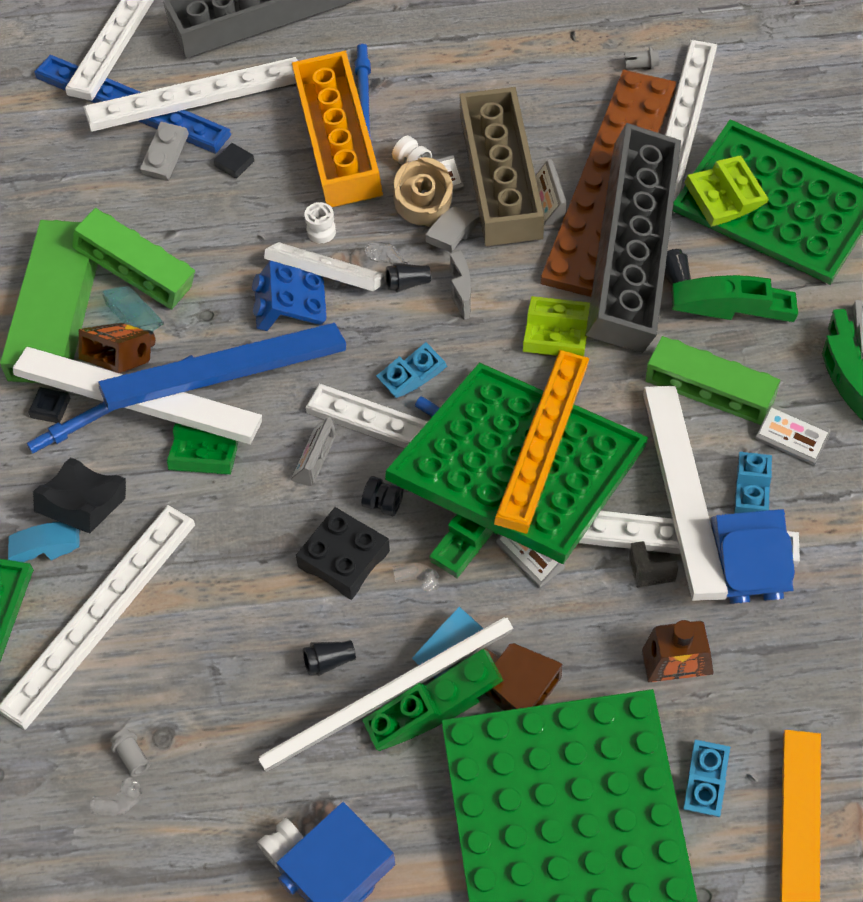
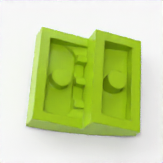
(726, 191)
(556, 326)

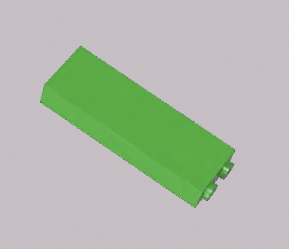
(50, 298)

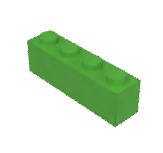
(133, 258)
(712, 380)

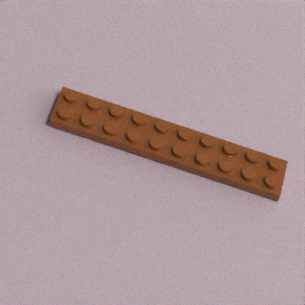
(573, 258)

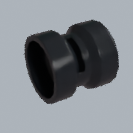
(382, 496)

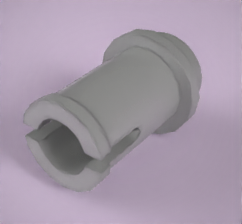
(641, 59)
(129, 751)

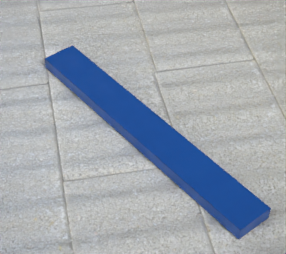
(201, 131)
(221, 366)

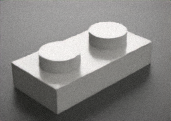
(164, 151)

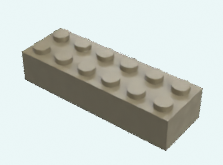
(501, 167)

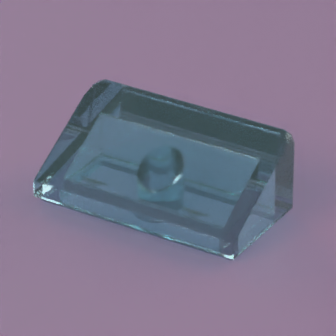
(131, 308)

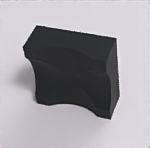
(79, 496)
(342, 552)

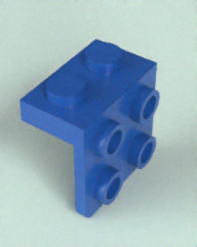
(289, 293)

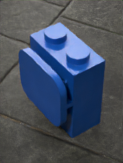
(754, 554)
(336, 860)

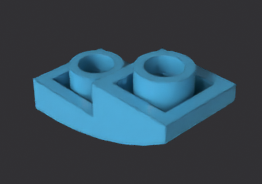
(414, 371)
(753, 482)
(49, 538)
(451, 632)
(707, 778)

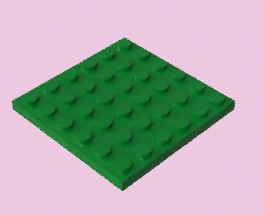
(474, 443)
(568, 803)

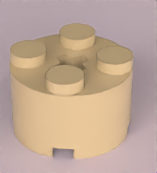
(408, 187)

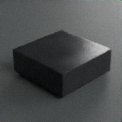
(234, 160)
(49, 405)

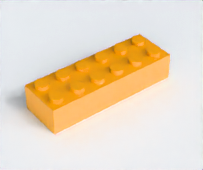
(337, 129)

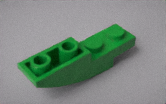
(734, 293)
(844, 360)
(459, 545)
(427, 705)

